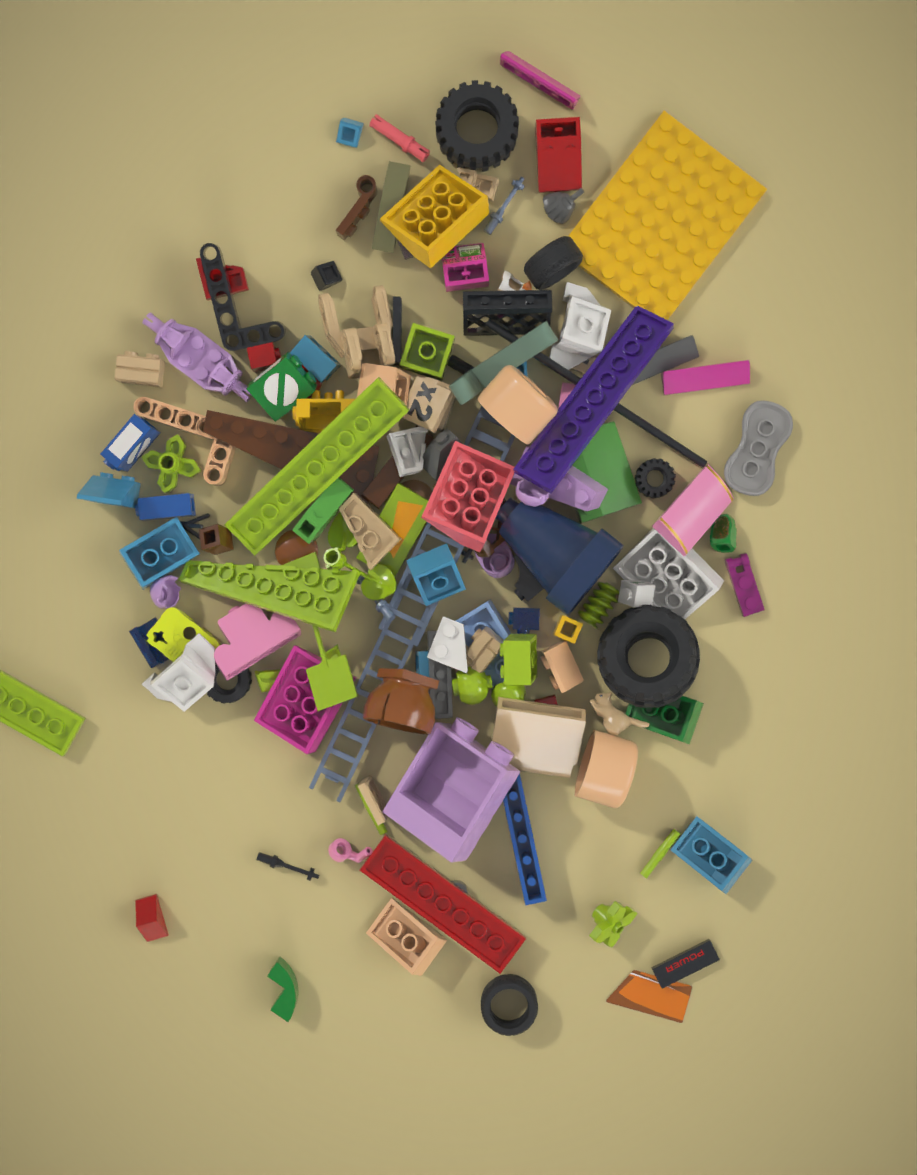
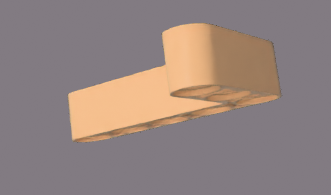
(196, 427)

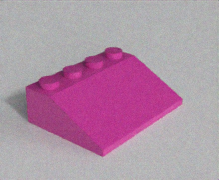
(290, 704)

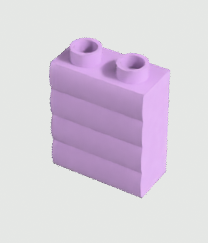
(452, 789)

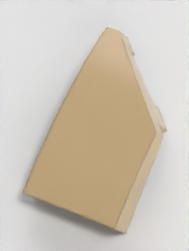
(484, 183)

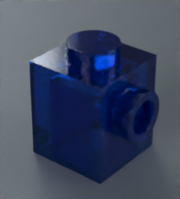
(524, 619)

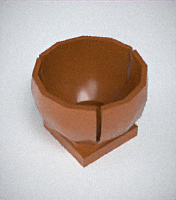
(402, 701)

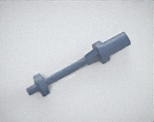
(497, 217)
(381, 605)

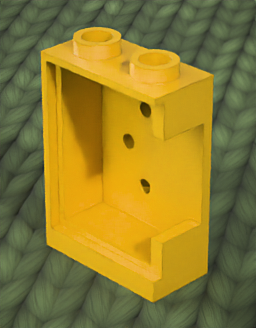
(318, 413)

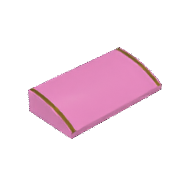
(694, 510)

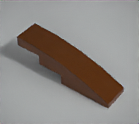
(386, 480)

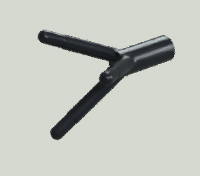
(190, 524)

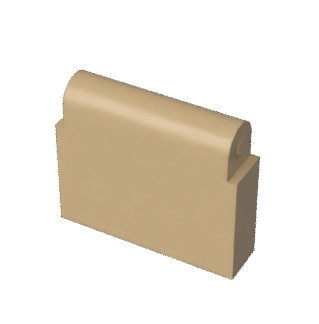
(540, 735)

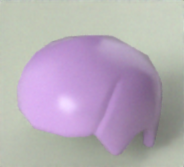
(530, 493)
(165, 592)

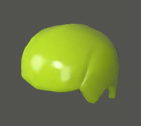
(507, 691)

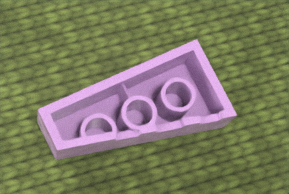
(575, 489)

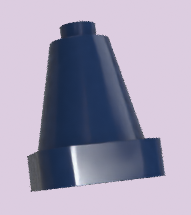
(557, 551)

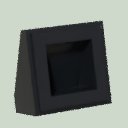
(326, 275)

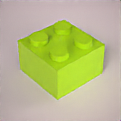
(427, 352)
(519, 659)

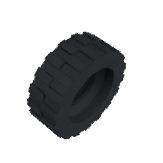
(234, 694)

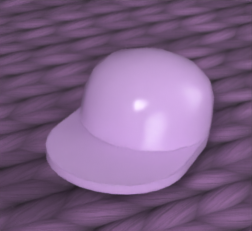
(500, 562)

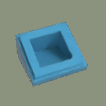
(349, 132)

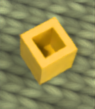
(567, 629)

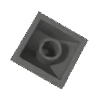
(438, 452)

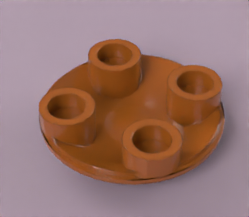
(292, 546)

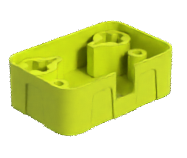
(173, 624)

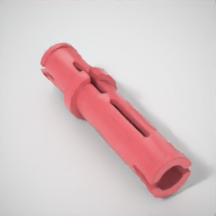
(407, 143)

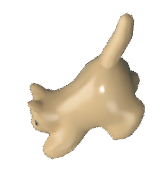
(614, 719)

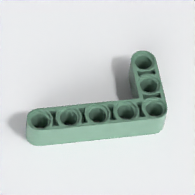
(514, 354)

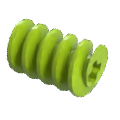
(599, 604)

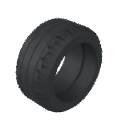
(553, 262)
(515, 1026)

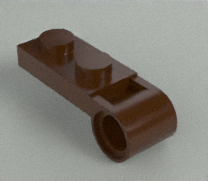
(359, 210)

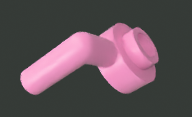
(346, 851)

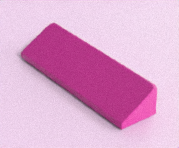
(539, 79)
(706, 377)

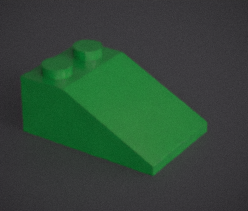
(672, 720)

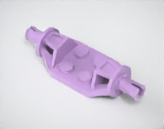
(198, 357)

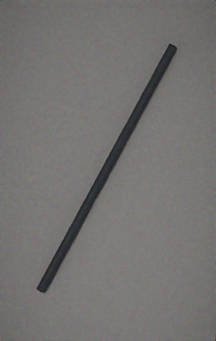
(510, 337)

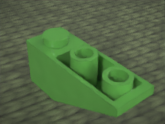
(323, 511)

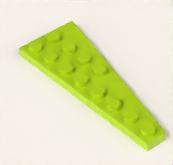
(298, 593)

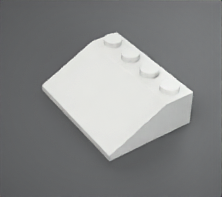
(679, 580)

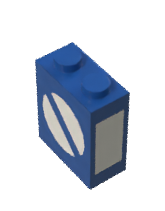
(129, 444)

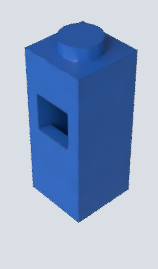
(165, 507)

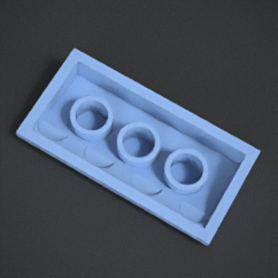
(481, 617)

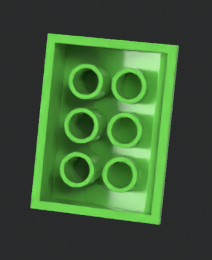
(608, 465)

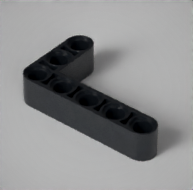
(229, 306)

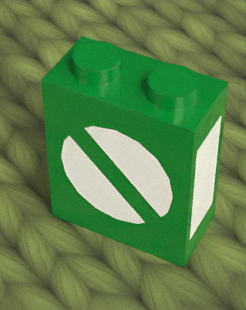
(282, 385)

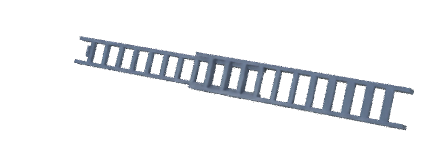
(384, 625)

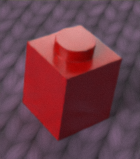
(263, 356)

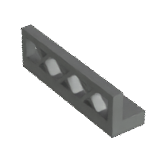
(442, 695)

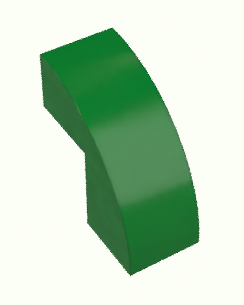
(287, 1000)

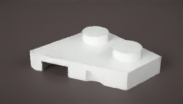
(408, 449)
(450, 645)

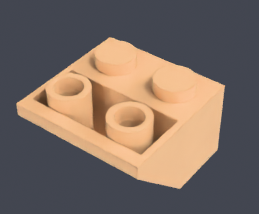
(394, 378)
(562, 666)

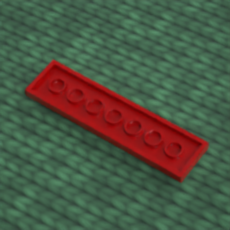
(443, 903)

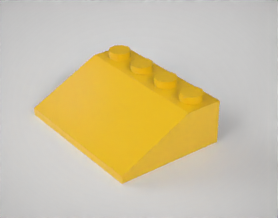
(436, 215)

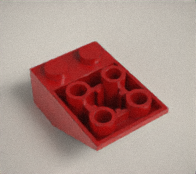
(558, 154)

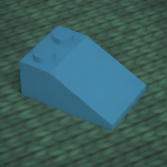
(111, 491)
(159, 552)
(711, 855)

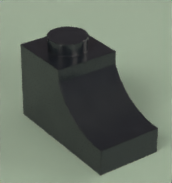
(527, 584)

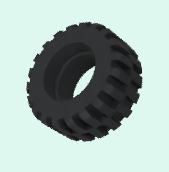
(477, 98)

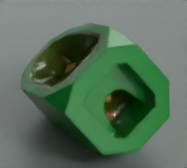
(723, 534)

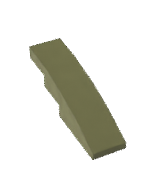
(393, 191)

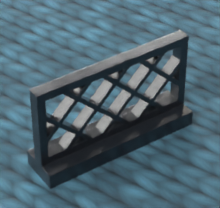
(505, 304)

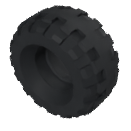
(641, 624)

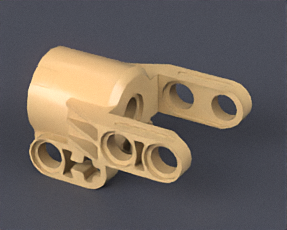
(360, 345)

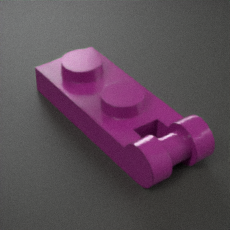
(744, 585)

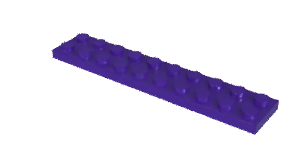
(593, 399)

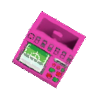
(465, 268)

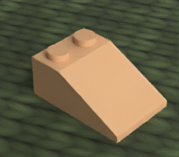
(406, 937)

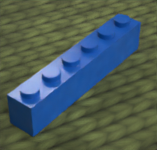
(524, 844)

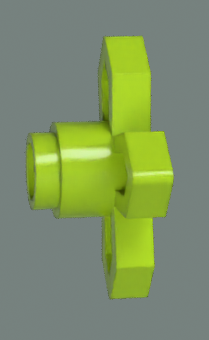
(174, 452)
(611, 922)

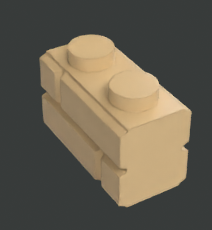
(139, 370)
(483, 649)

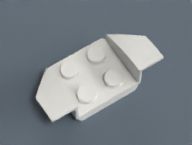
(582, 328)
(187, 676)

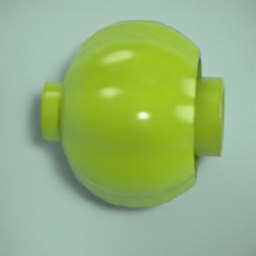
(471, 686)

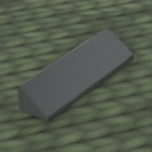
(669, 357)

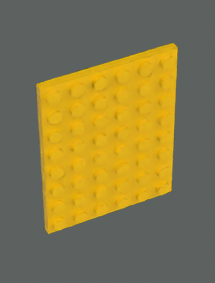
(664, 217)

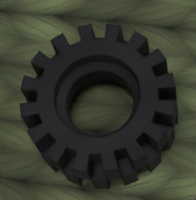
(668, 478)

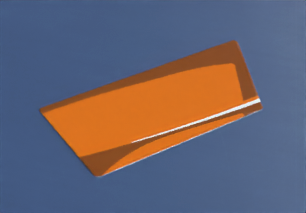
(644, 994)

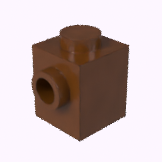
(216, 539)

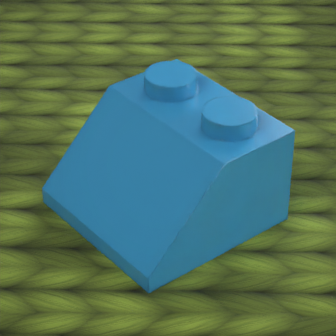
(436, 574)

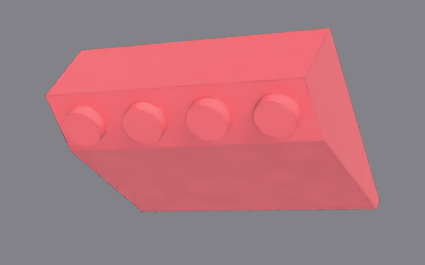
(468, 495)

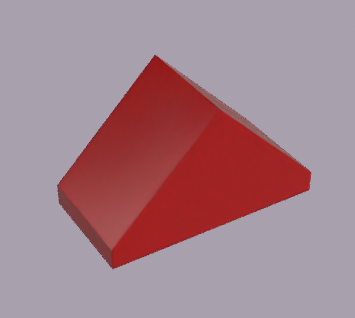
(150, 918)

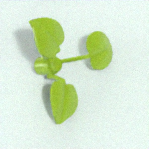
(378, 582)

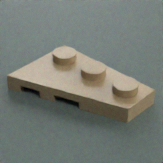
(370, 531)

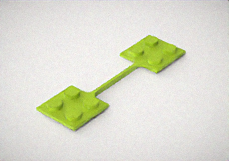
(332, 678)

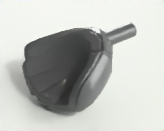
(560, 205)

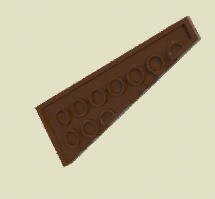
(281, 444)

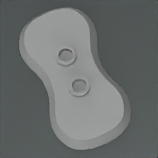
(752, 464)

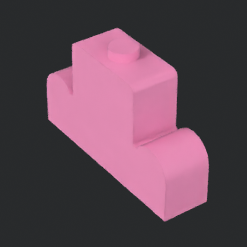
(251, 638)

